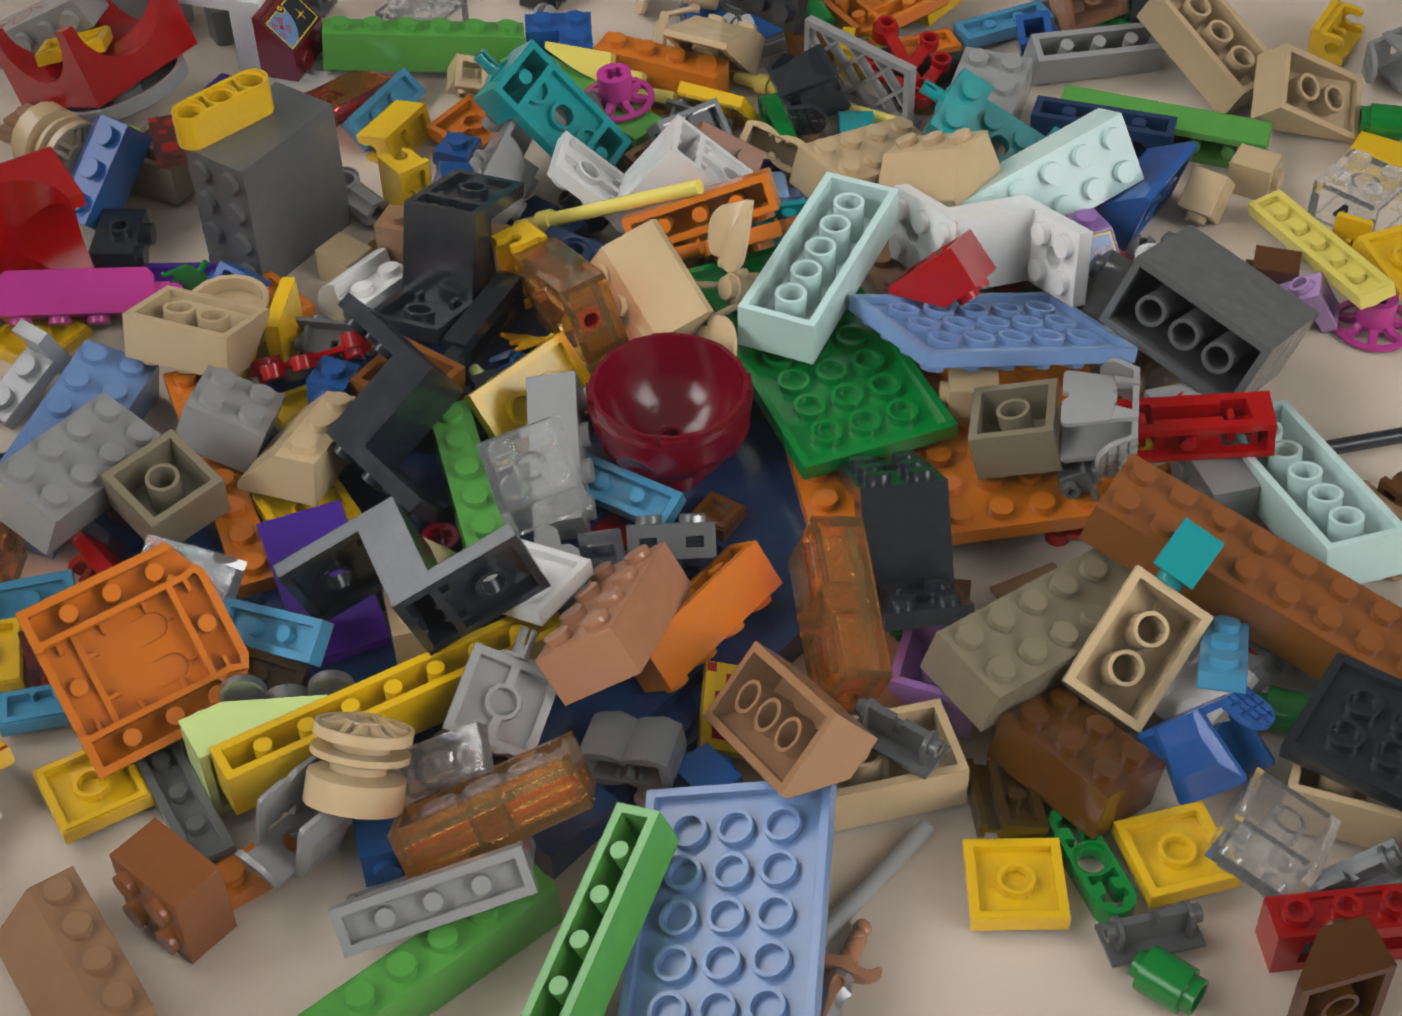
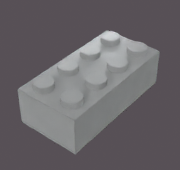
(1007, 73)
(56, 479)

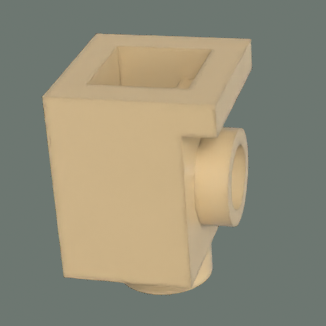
(464, 80)

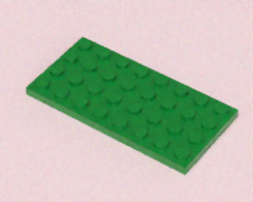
(846, 404)

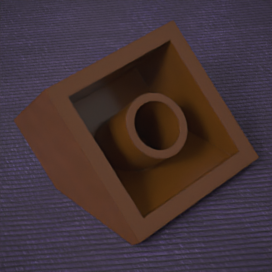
(1344, 972)

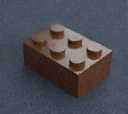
(1076, 760)

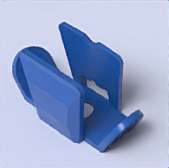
(1210, 757)

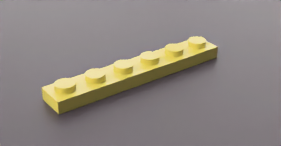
(1322, 249)

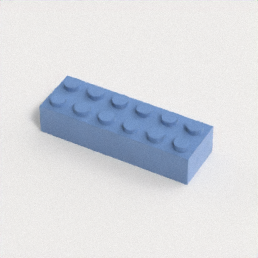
(88, 374)

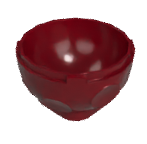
(670, 406)

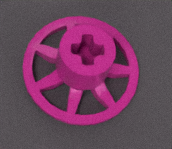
(617, 87)
(1374, 321)

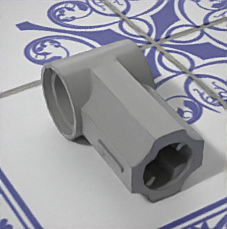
(363, 202)

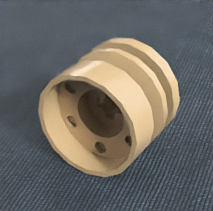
(52, 126)
(358, 765)

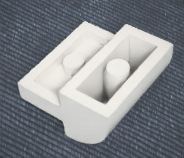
(368, 280)

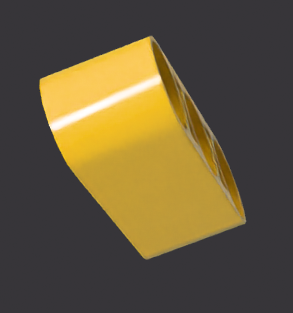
(222, 109)

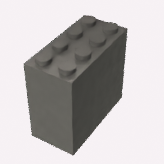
(273, 186)
(1207, 314)

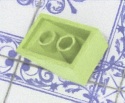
(226, 721)

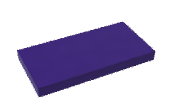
(354, 630)

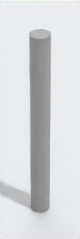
(877, 877)

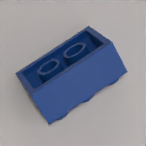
(108, 167)
(1137, 205)

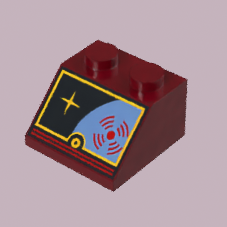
(287, 38)

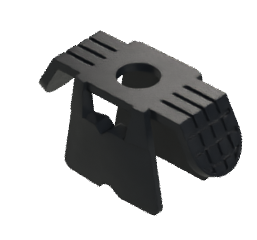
(812, 88)

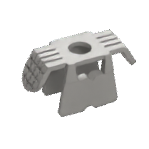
(1380, 60)
(1092, 420)
(317, 832)

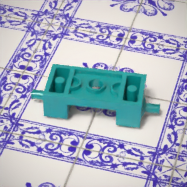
(531, 88)
(966, 106)

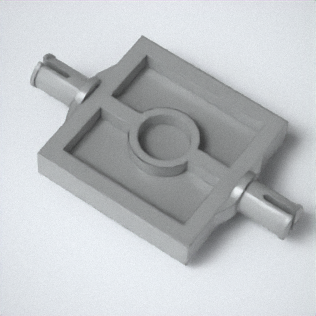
(505, 694)

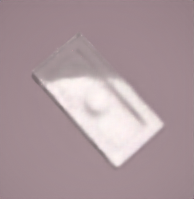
(448, 760)

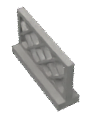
(885, 62)
(434, 898)

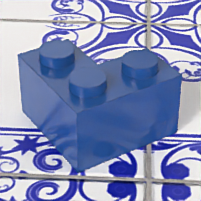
(566, 28)

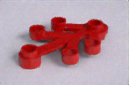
(886, 32)
(273, 368)

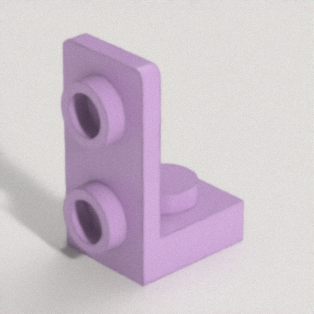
(1317, 294)

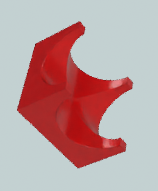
(93, 77)
(39, 215)

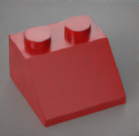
(947, 274)

